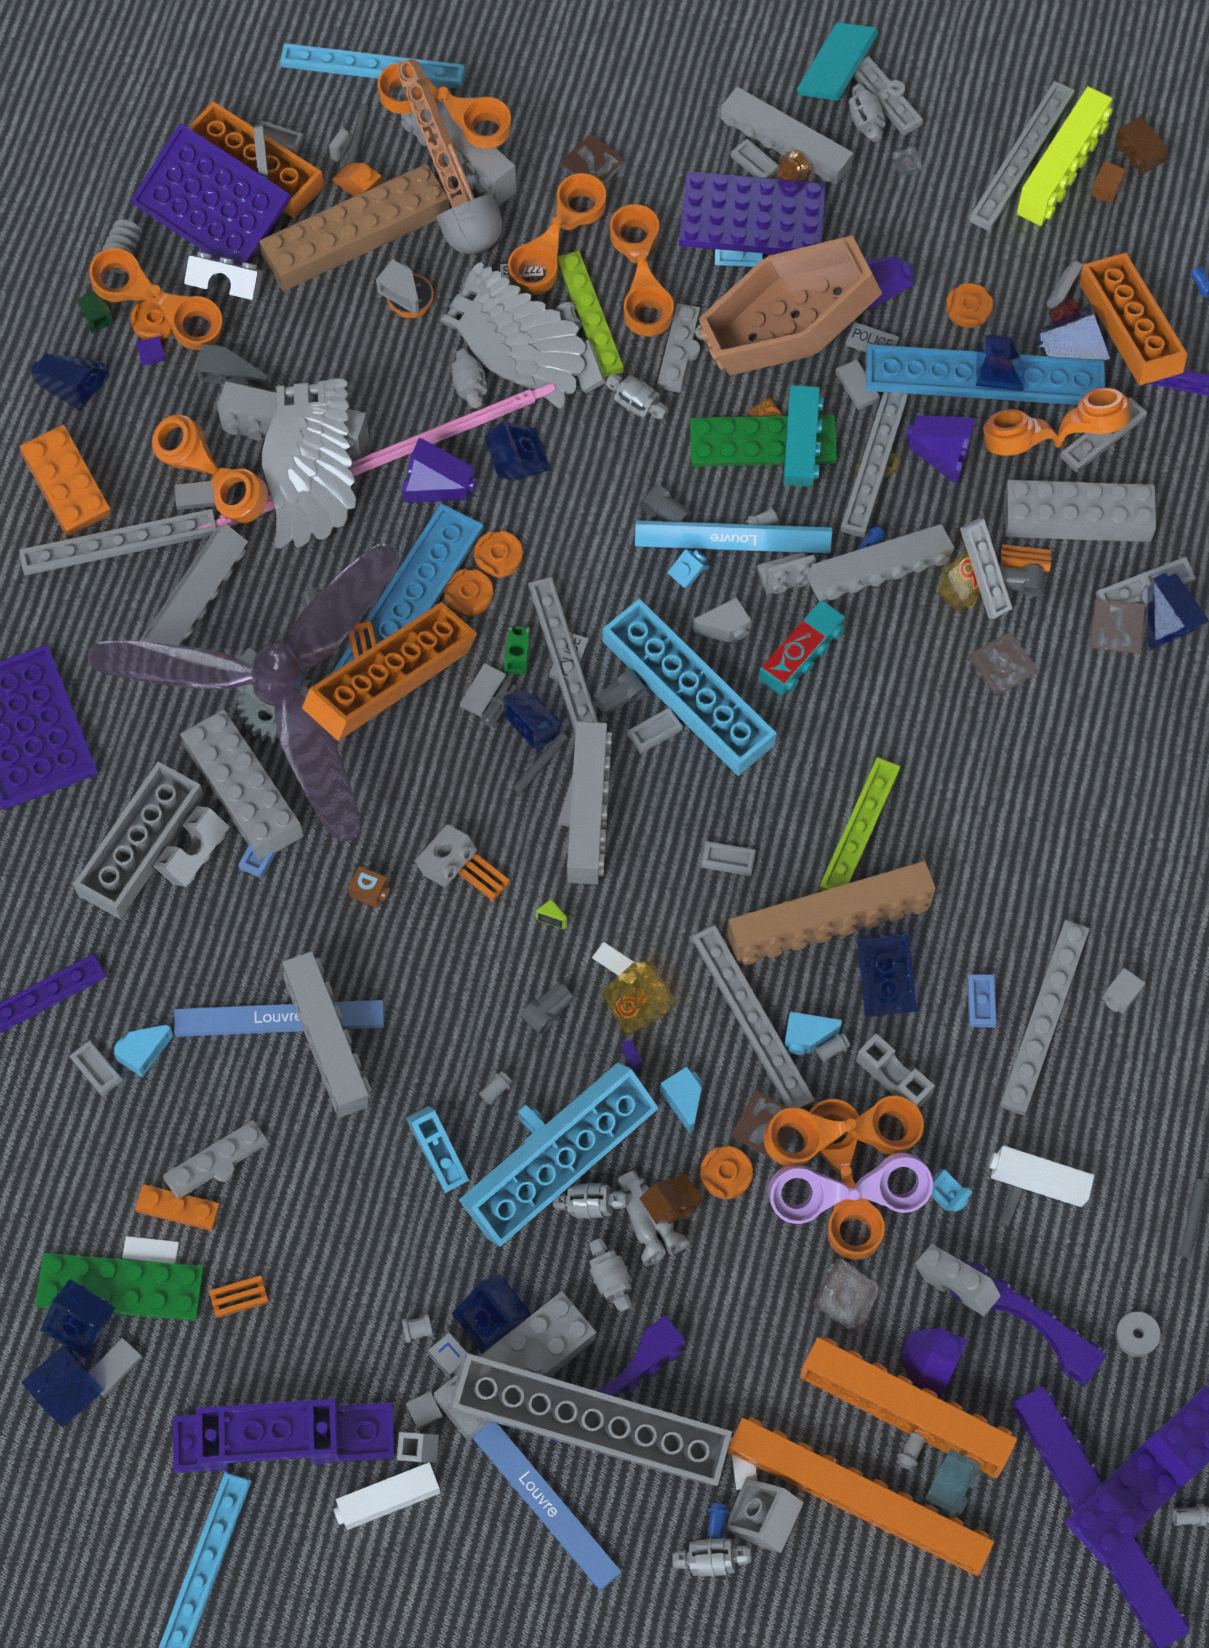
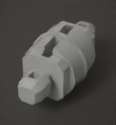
(866, 112)
(468, 378)
(636, 396)
(590, 1200)
(610, 1275)
(712, 1557)

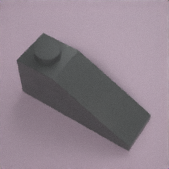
(221, 365)

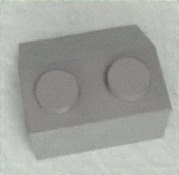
(763, 1515)

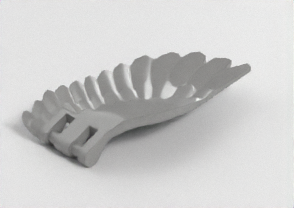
(517, 334)
(309, 462)

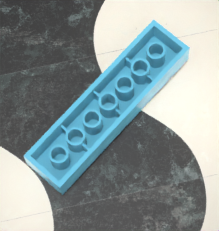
(689, 687)
(558, 1154)

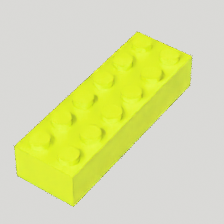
(1065, 156)

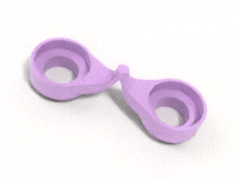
(829, 1191)

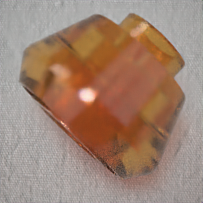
(793, 167)

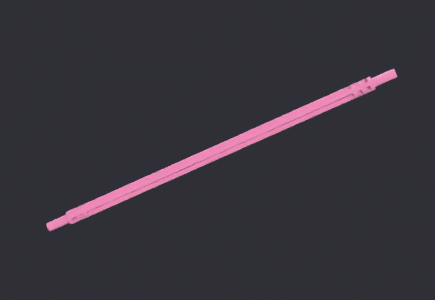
(432, 436)

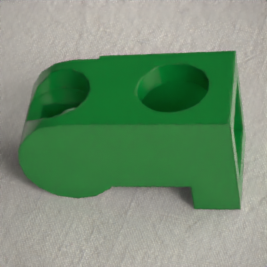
(517, 650)

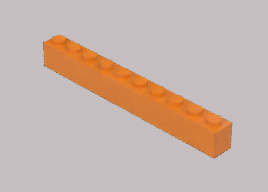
(861, 1497)

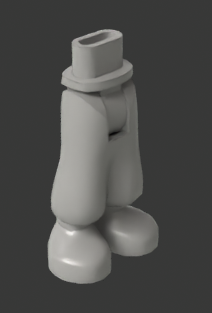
(644, 1225)

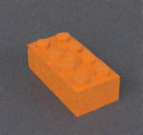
(65, 481)

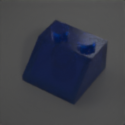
(516, 451)
(531, 719)
(490, 1312)
(77, 1318)
(62, 1386)

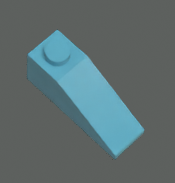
(437, 1148)

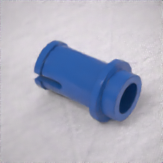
(1202, 280)
(875, 537)
(717, 1520)

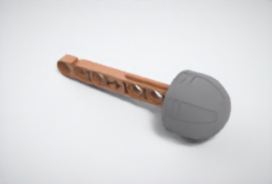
(472, 222)

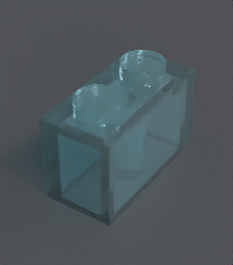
(952, 1483)

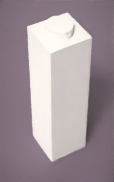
(1041, 1176)
(386, 1496)

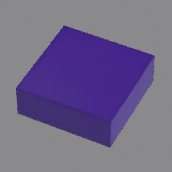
(150, 351)
(632, 1056)

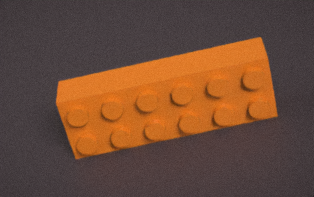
(284, 167)
(1133, 319)

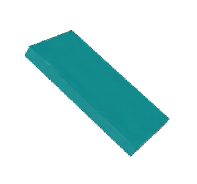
(837, 61)

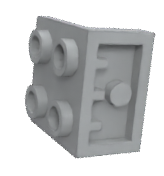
(785, 572)

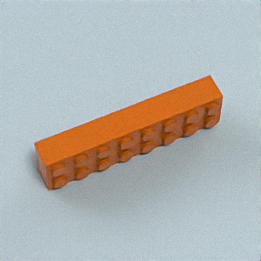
(388, 671)
(907, 1406)

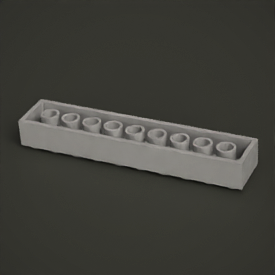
(590, 1420)

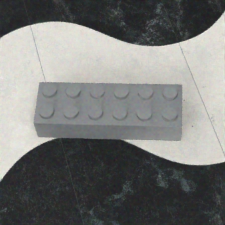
(485, 169)
(251, 410)
(1079, 510)
(241, 785)
(589, 803)
(138, 839)
(325, 1034)
(537, 1345)

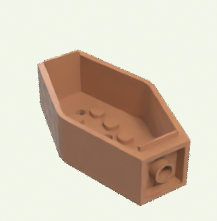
(774, 290)

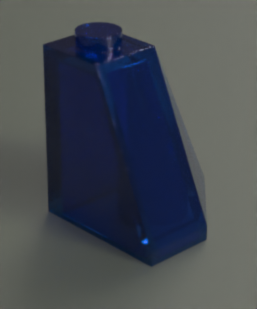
(1074, 337)
(999, 364)
(70, 377)
(1171, 611)

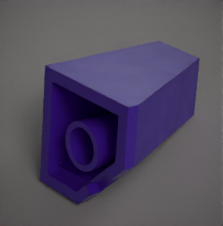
(891, 275)
(942, 442)
(436, 476)
(931, 1358)

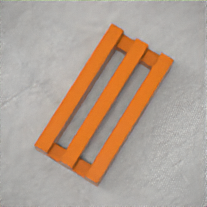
(1021, 556)
(360, 627)
(491, 870)
(235, 1287)

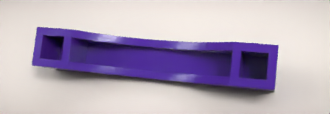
(657, 1345)
(1076, 1356)

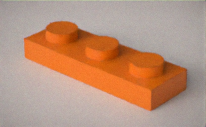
(186, 1210)

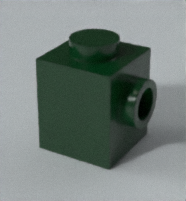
(95, 311)

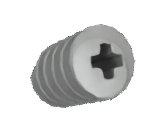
(123, 236)

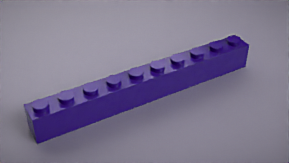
(1077, 1481)

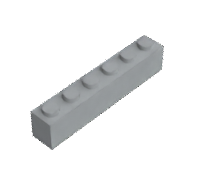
(786, 135)
(880, 563)
(197, 587)

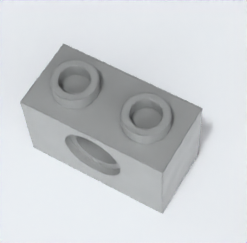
(446, 855)

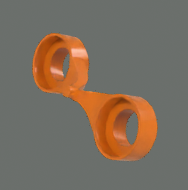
(464, 111)
(544, 249)
(645, 288)
(173, 307)
(1097, 412)
(195, 455)
(821, 1132)
(839, 1159)

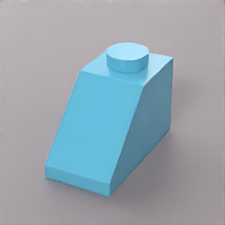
(808, 1032)
(142, 1048)
(683, 1096)

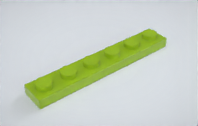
(589, 312)
(860, 825)

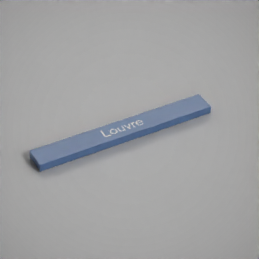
(268, 1018)
(547, 1505)

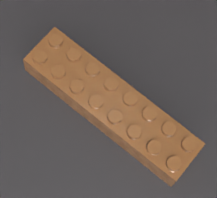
(354, 227)
(830, 913)

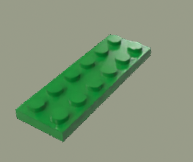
(751, 441)
(128, 1285)

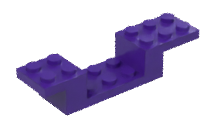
(282, 1432)
(1144, 1481)

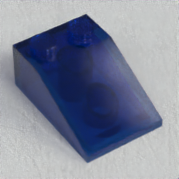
(886, 973)

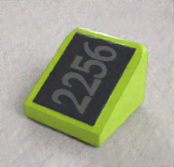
(551, 915)

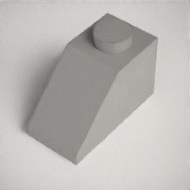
(398, 285)
(724, 622)

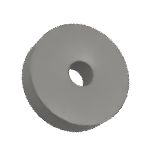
(1137, 1346)

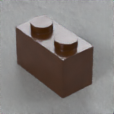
(1141, 145)
(671, 1200)

